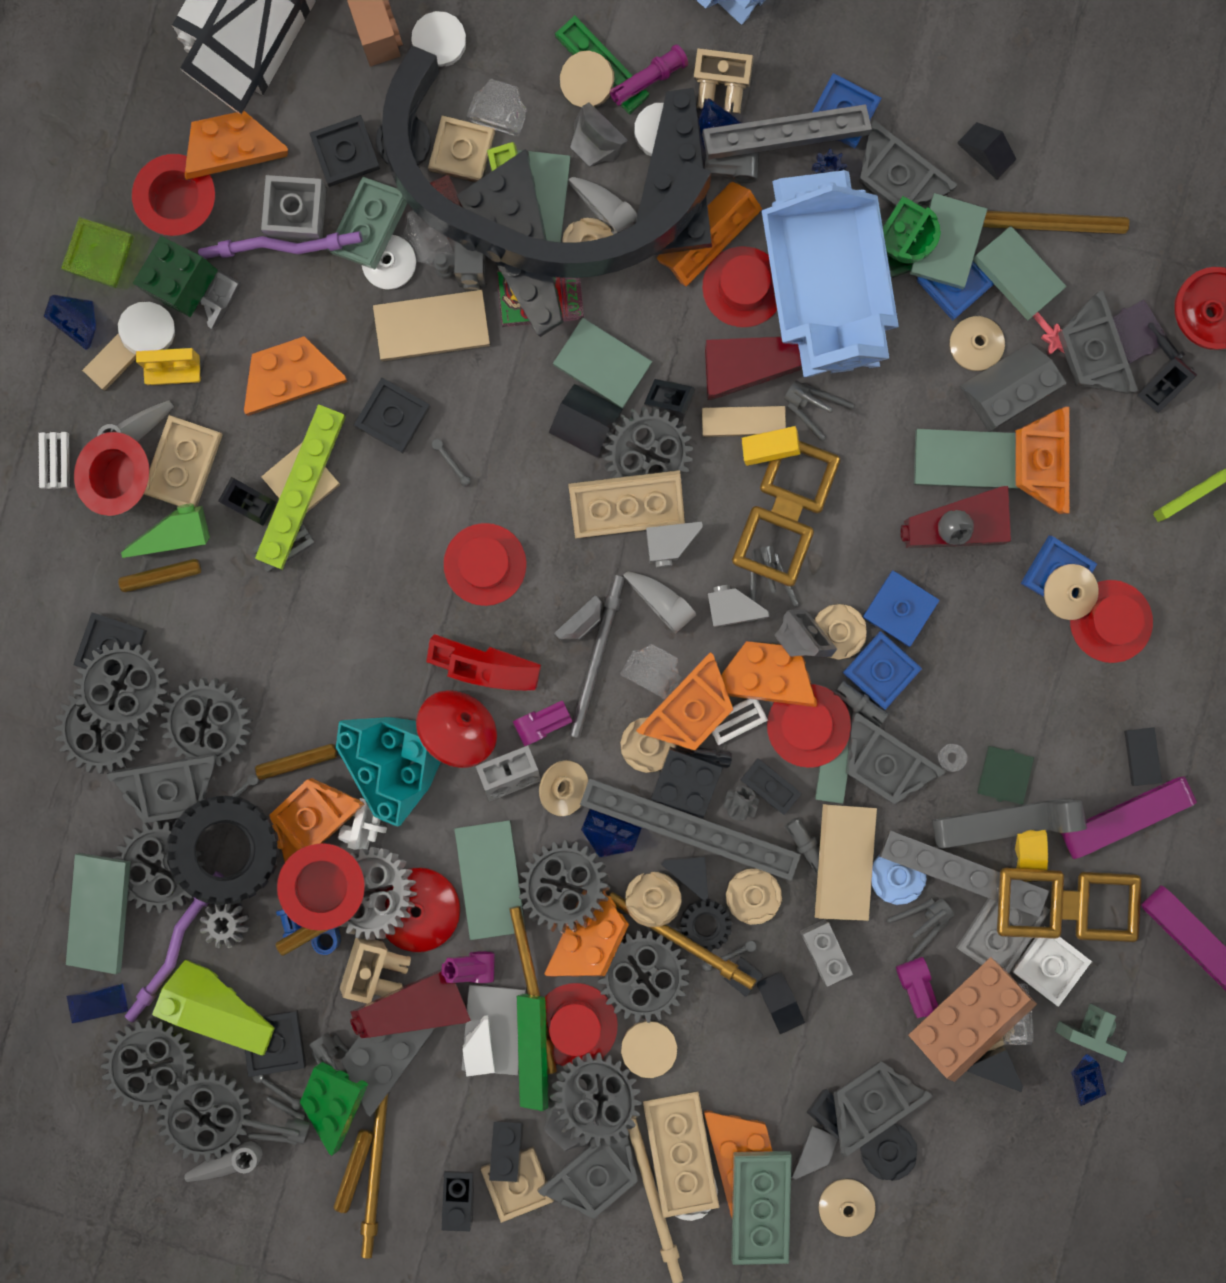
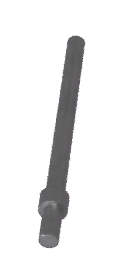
(611, 604)

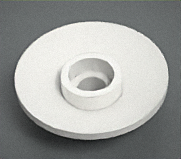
(398, 271)

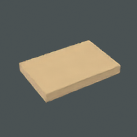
(182, 462)

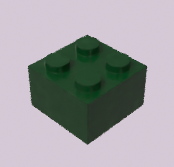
(175, 276)

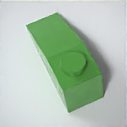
(178, 530)

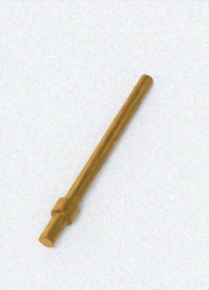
(728, 969)
(529, 973)
(369, 1226)

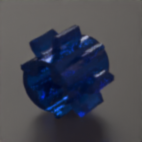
(827, 160)

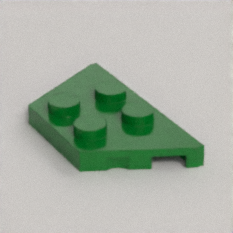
(331, 1104)

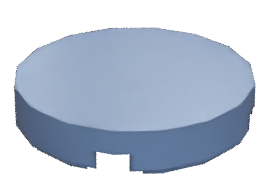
(896, 882)

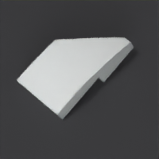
(478, 1050)

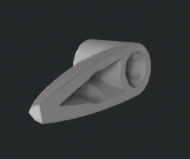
(605, 205)
(140, 423)
(664, 602)
(227, 1164)

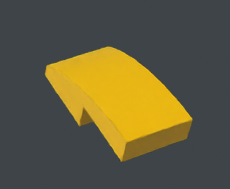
(1032, 850)

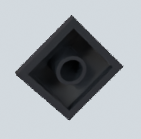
(584, 420)

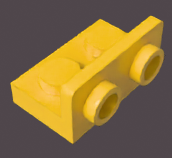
(170, 366)

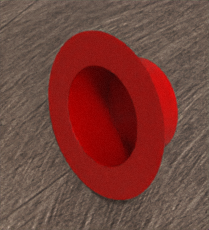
(168, 200)
(740, 287)
(111, 473)
(484, 564)
(1116, 625)
(807, 733)
(320, 886)
(579, 1022)

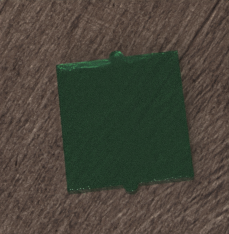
(1005, 775)

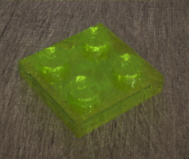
(97, 252)

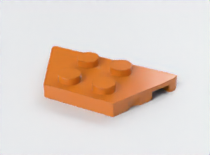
(228, 144)
(288, 374)
(1044, 459)
(768, 674)
(691, 708)
(311, 815)
(589, 948)
(734, 1135)

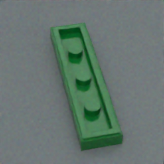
(578, 38)
(532, 1052)

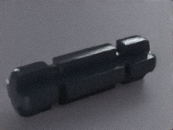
(723, 757)

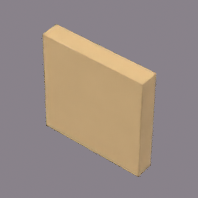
(461, 149)
(278, 475)
(518, 1198)

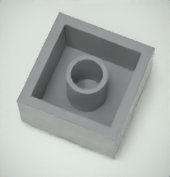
(293, 208)

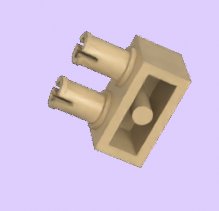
(726, 68)
(364, 967)

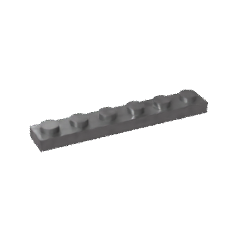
(786, 132)
(960, 872)

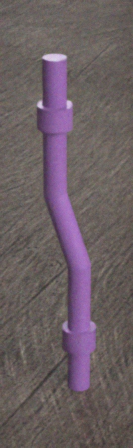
(332, 242)
(147, 994)

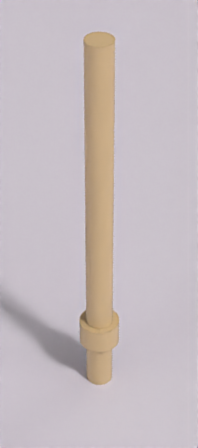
(669, 1251)

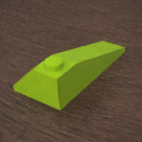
(207, 1006)

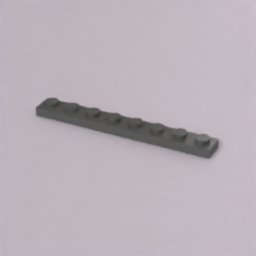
(690, 829)

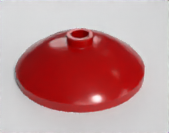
(1198, 293)
(451, 738)
(438, 915)

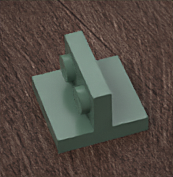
(1094, 1031)

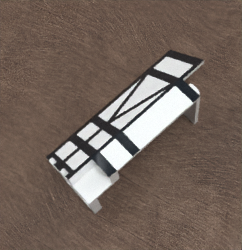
(237, 43)

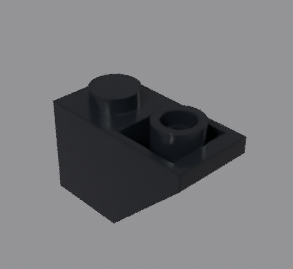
(457, 1201)

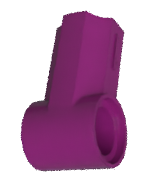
(538, 724)
(474, 968)
(916, 981)

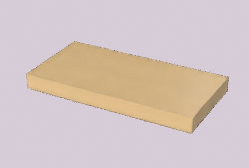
(431, 325)
(626, 504)
(845, 862)
(680, 1154)

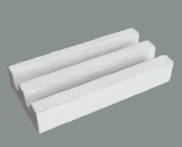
(43, 460)
(758, 709)

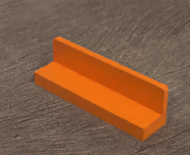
(727, 218)

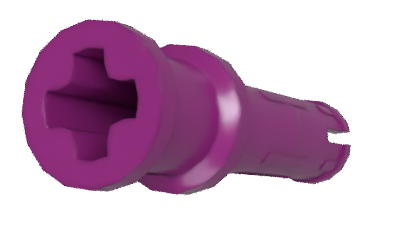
(659, 69)

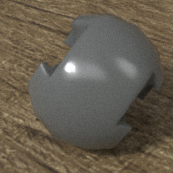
(956, 527)

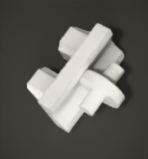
(363, 830)

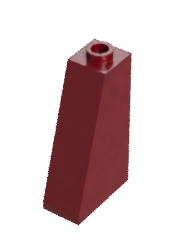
(746, 363)
(989, 516)
(414, 1007)

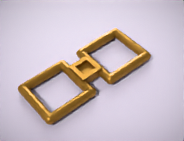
(786, 515)
(1069, 905)

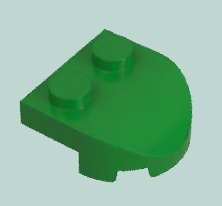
(911, 232)

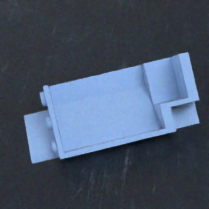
(830, 272)

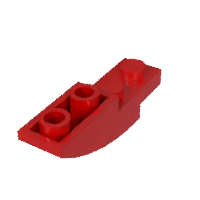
(483, 668)

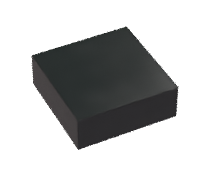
(747, 968)

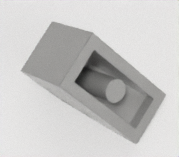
(670, 541)
(733, 607)

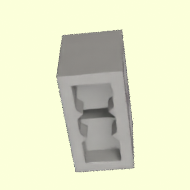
(508, 773)
(826, 952)

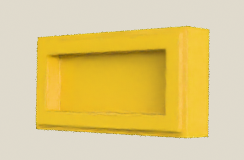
(770, 445)

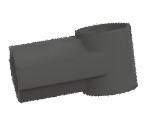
(740, 167)

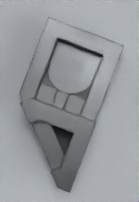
(219, 297)
(815, 1152)

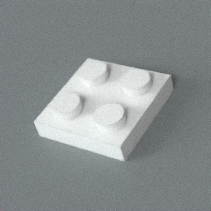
(1051, 967)

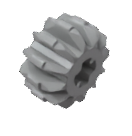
(234, 925)

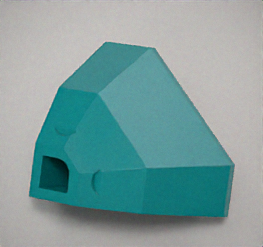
(387, 764)

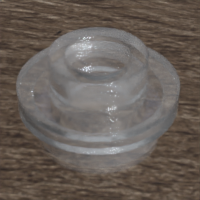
(960, 761)

